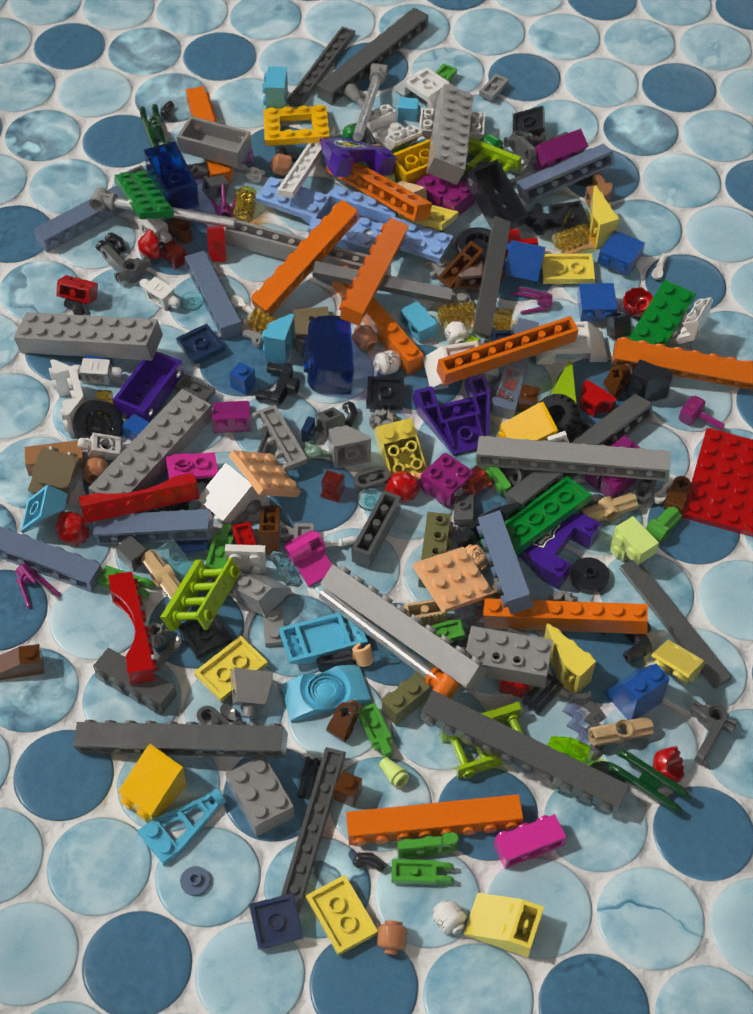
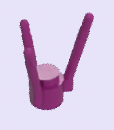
(224, 208)
(544, 299)
(27, 576)

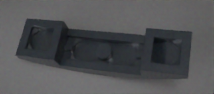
(470, 533)

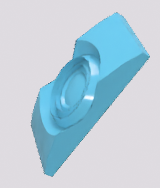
(319, 637)
(323, 692)

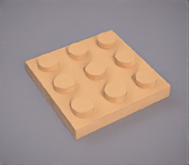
(265, 474)
(453, 580)

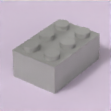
(260, 795)

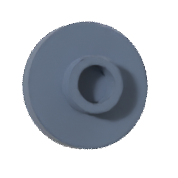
(195, 881)

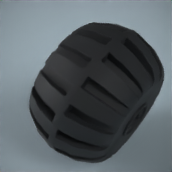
(567, 409)

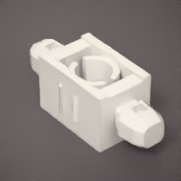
(157, 225)
(159, 293)
(97, 371)
(95, 449)

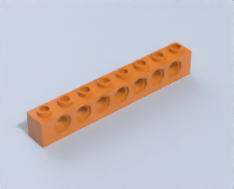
(387, 192)

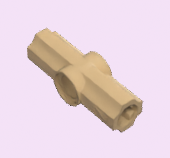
(611, 508)
(161, 574)
(609, 733)

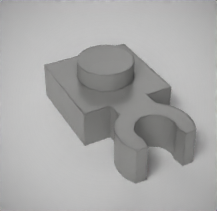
(298, 530)

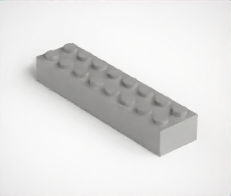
(450, 134)
(89, 336)
(146, 455)

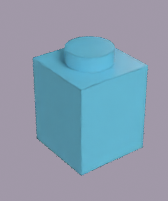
(408, 109)

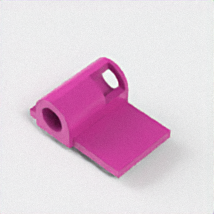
(202, 465)
(309, 556)

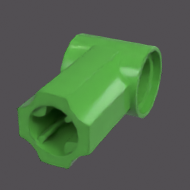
(661, 527)

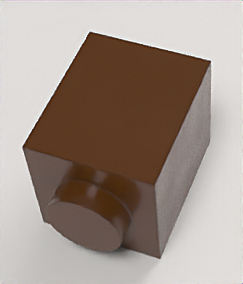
(528, 397)
(348, 789)

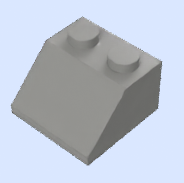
(348, 447)
(259, 592)

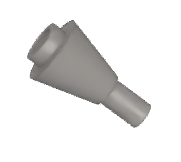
(352, 92)

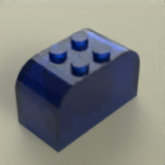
(172, 175)
(329, 355)

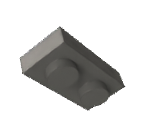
(195, 387)

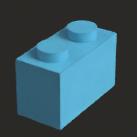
(418, 322)

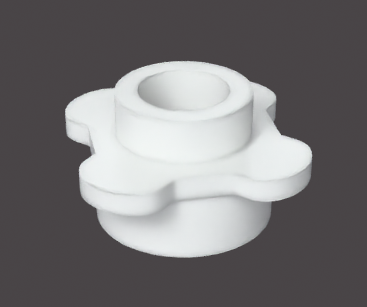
(255, 175)

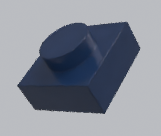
(309, 429)

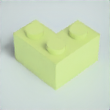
(633, 542)

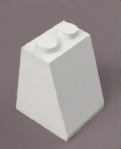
(228, 495)

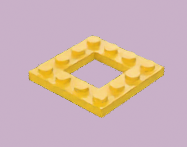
(273, 117)

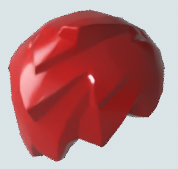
(149, 245)
(637, 301)
(403, 485)
(71, 528)
(669, 763)

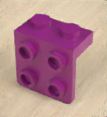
(231, 417)
(444, 479)

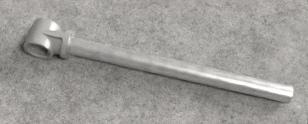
(377, 77)
(102, 198)

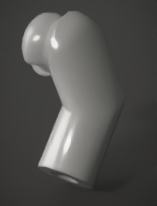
(255, 336)

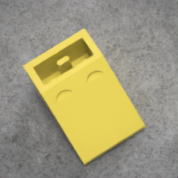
(602, 219)
(400, 447)
(679, 660)
(569, 662)
(504, 922)

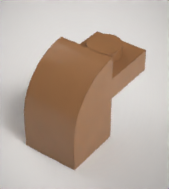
(605, 188)

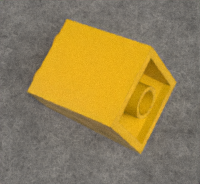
(531, 424)
(152, 784)

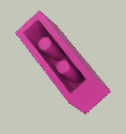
(529, 840)

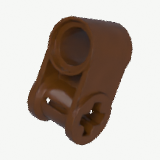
(180, 230)
(618, 379)
(678, 493)
(342, 722)

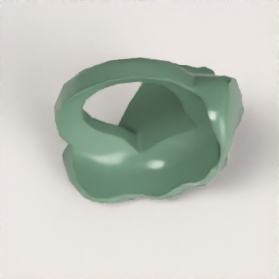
(311, 449)

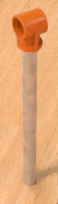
(434, 677)

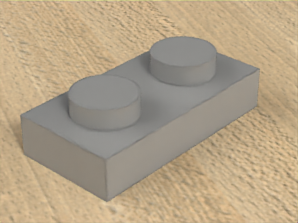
(493, 87)
(271, 624)

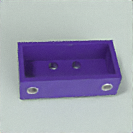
(161, 375)

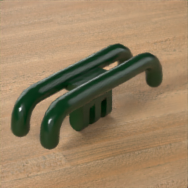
(157, 129)
(650, 781)

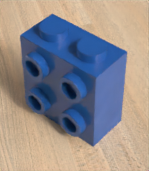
(621, 252)
(524, 260)
(596, 301)

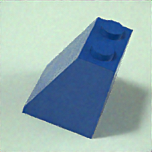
(639, 691)

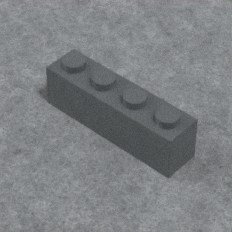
(376, 529)
(154, 694)

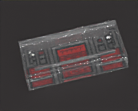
(510, 383)

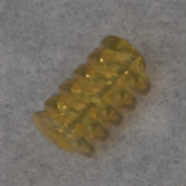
(245, 204)
(571, 238)
(455, 313)
(260, 319)

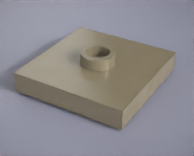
(304, 317)

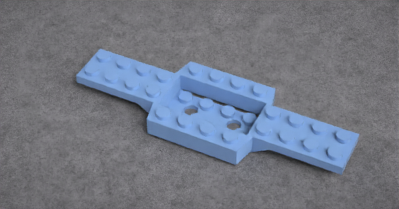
(315, 205)

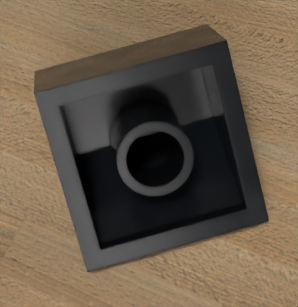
(649, 381)

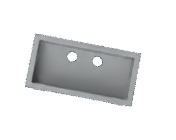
(214, 141)
(531, 651)

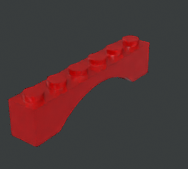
(108, 505)
(138, 659)

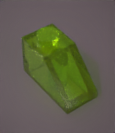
(571, 747)

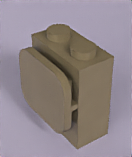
(55, 470)

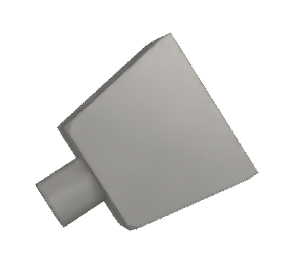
(250, 689)

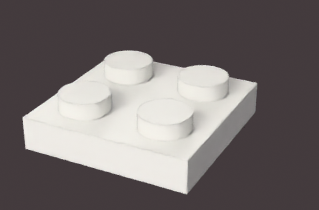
(248, 557)

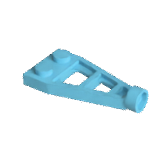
(159, 840)

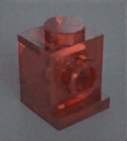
(174, 253)
(477, 483)
(332, 486)

